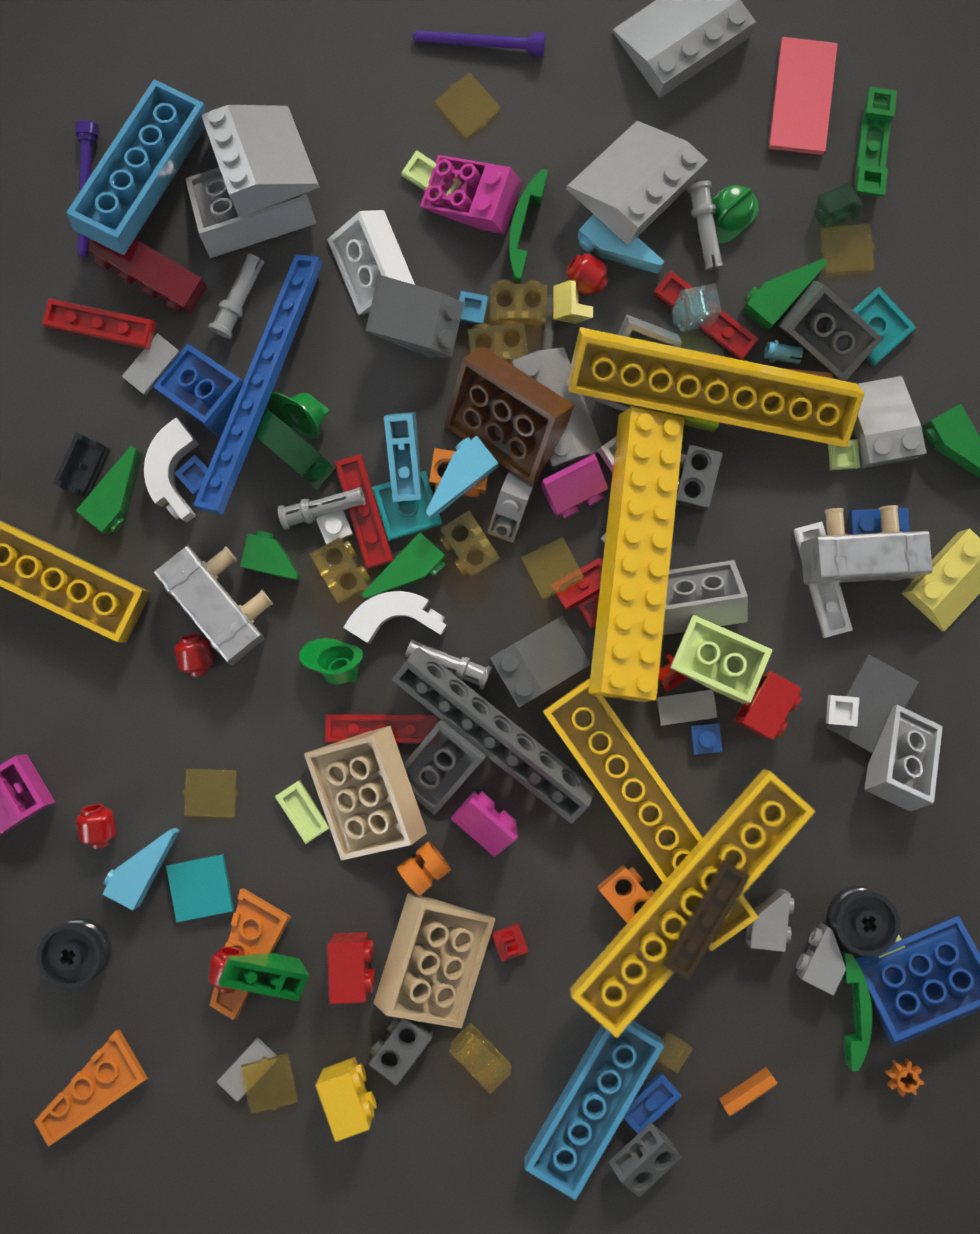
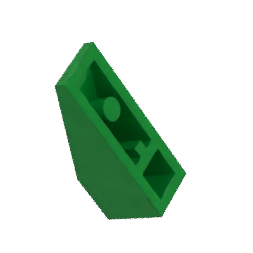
(777, 295)
(955, 438)
(112, 496)
(412, 565)
(265, 975)

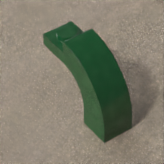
(293, 449)

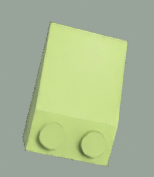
(721, 660)

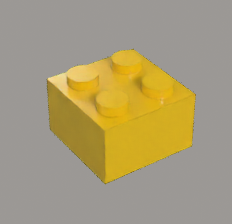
(346, 1098)

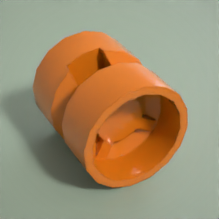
(422, 869)

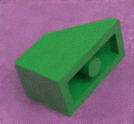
(267, 556)

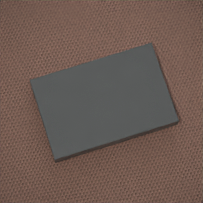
(878, 690)

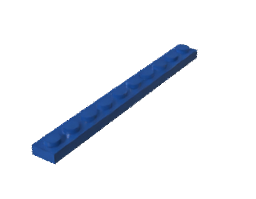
(258, 385)

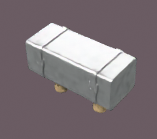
(865, 557)
(210, 606)

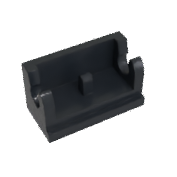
(81, 465)

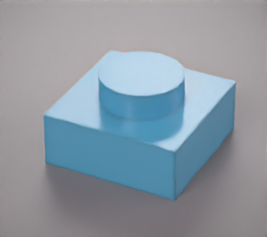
(473, 307)

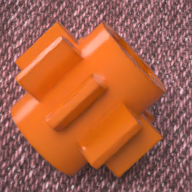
(901, 1070)

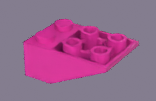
(482, 199)
(21, 792)
(485, 824)

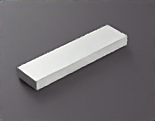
(826, 598)

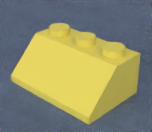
(952, 581)

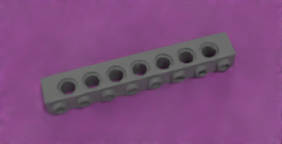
(495, 735)

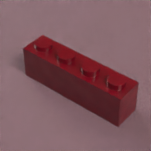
(154, 273)

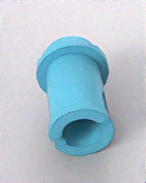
(783, 353)

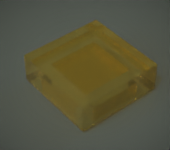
(674, 1052)

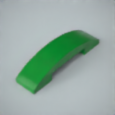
(873, 142)
(532, 195)
(857, 1044)

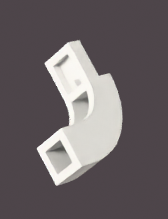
(160, 464)
(377, 610)

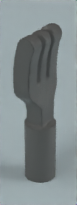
(548, 333)

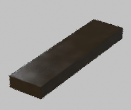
(705, 920)

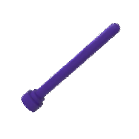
(534, 43)
(86, 133)

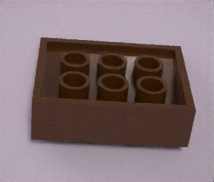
(508, 413)

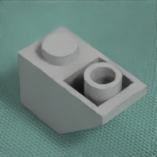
(510, 507)
(772, 927)
(823, 961)

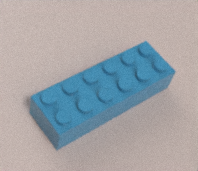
(137, 167)
(592, 1107)

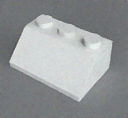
(365, 250)

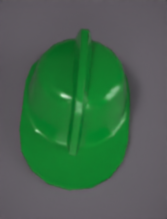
(734, 211)
(299, 412)
(333, 659)

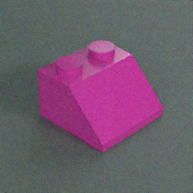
(574, 487)

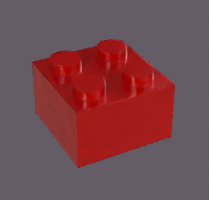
(769, 706)
(350, 967)

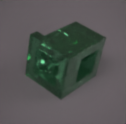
(838, 206)

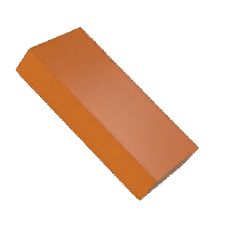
(748, 1091)

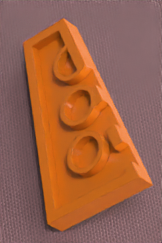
(254, 931)
(99, 1084)

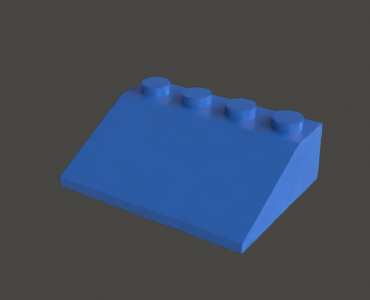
(925, 982)

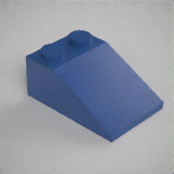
(200, 388)

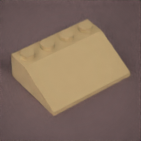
(366, 794)
(433, 962)

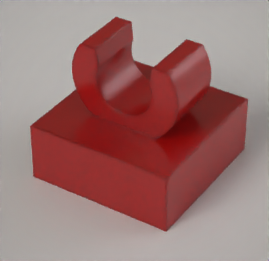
(668, 677)
(510, 942)

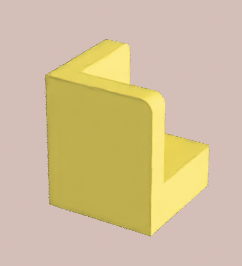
(567, 306)

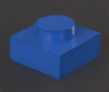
(192, 474)
(706, 738)

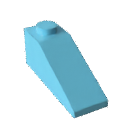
(605, 244)
(403, 456)
(466, 469)
(133, 878)

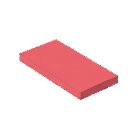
(802, 96)

